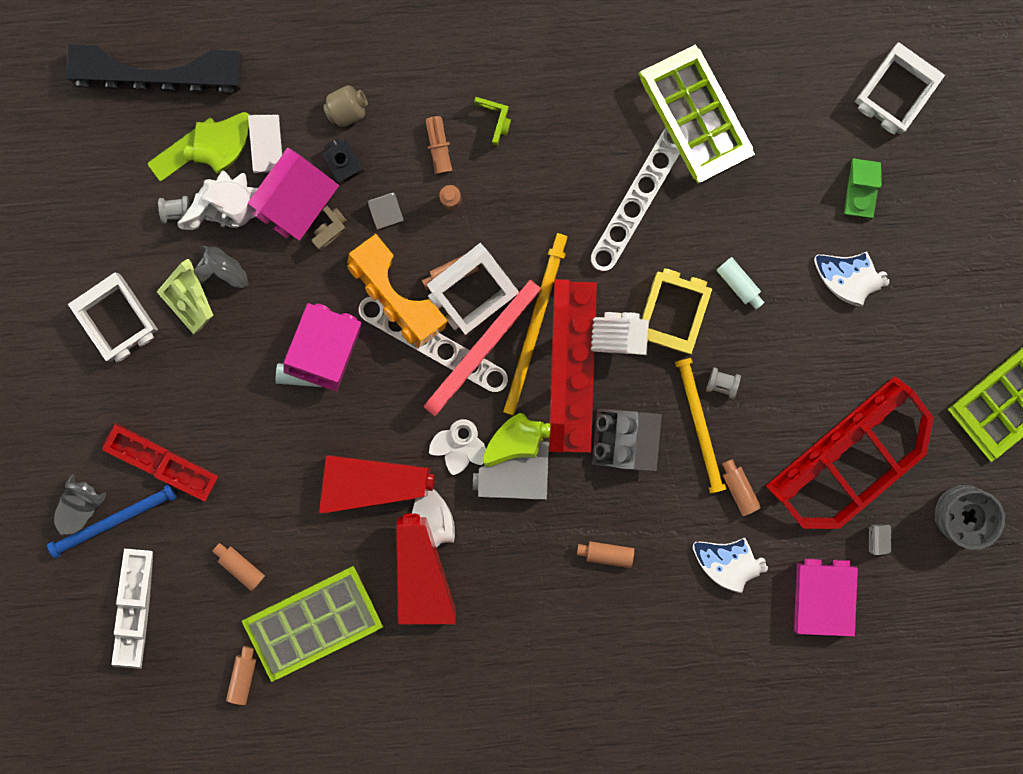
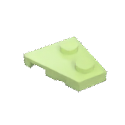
(186, 297)

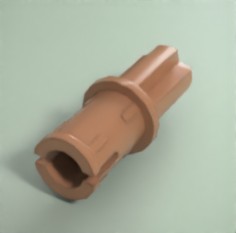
(438, 145)

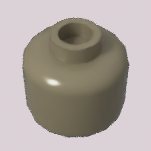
(345, 106)

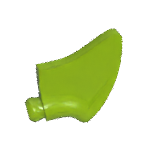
(219, 142)
(516, 439)

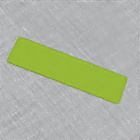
(173, 157)

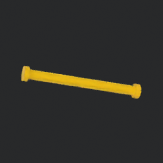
(700, 425)

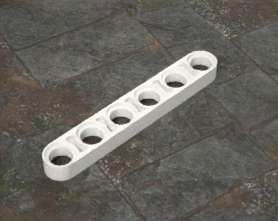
(635, 195)
(431, 349)

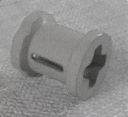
(173, 208)
(723, 383)

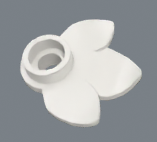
(457, 450)

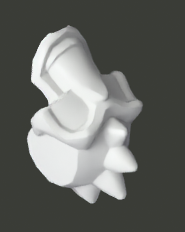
(221, 202)

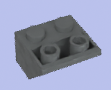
(626, 439)

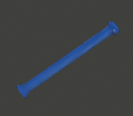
(111, 521)

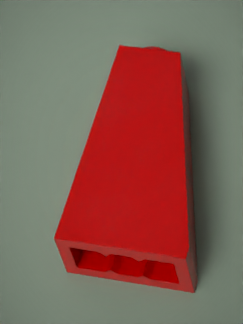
(363, 483)
(421, 580)

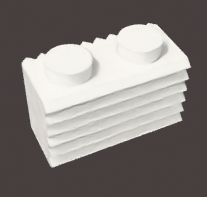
(620, 334)

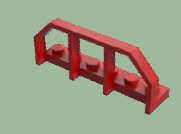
(572, 366)
(838, 440)

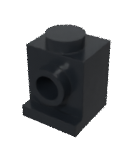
(347, 170)

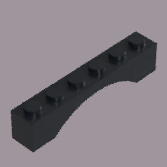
(213, 70)

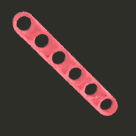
(482, 348)

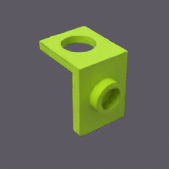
(503, 122)

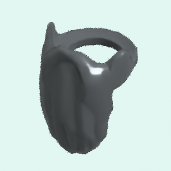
(222, 265)
(76, 506)

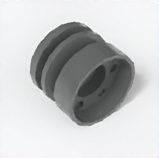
(985, 522)

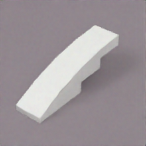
(132, 608)

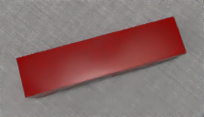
(159, 462)

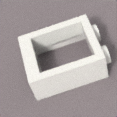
(917, 67)
(459, 269)
(97, 294)

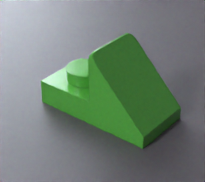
(863, 188)

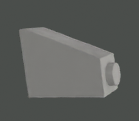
(515, 477)

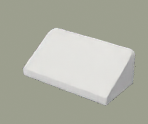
(265, 142)

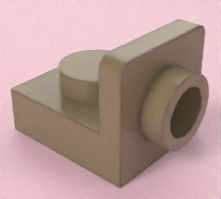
(328, 233)

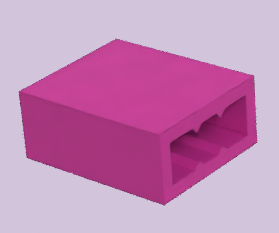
(292, 195)
(322, 346)
(825, 598)

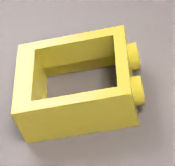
(695, 285)

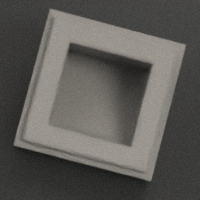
(385, 210)
(879, 539)

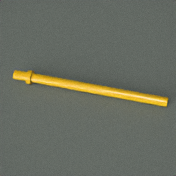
(556, 255)

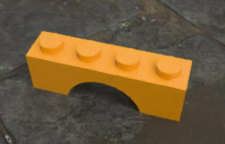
(418, 319)

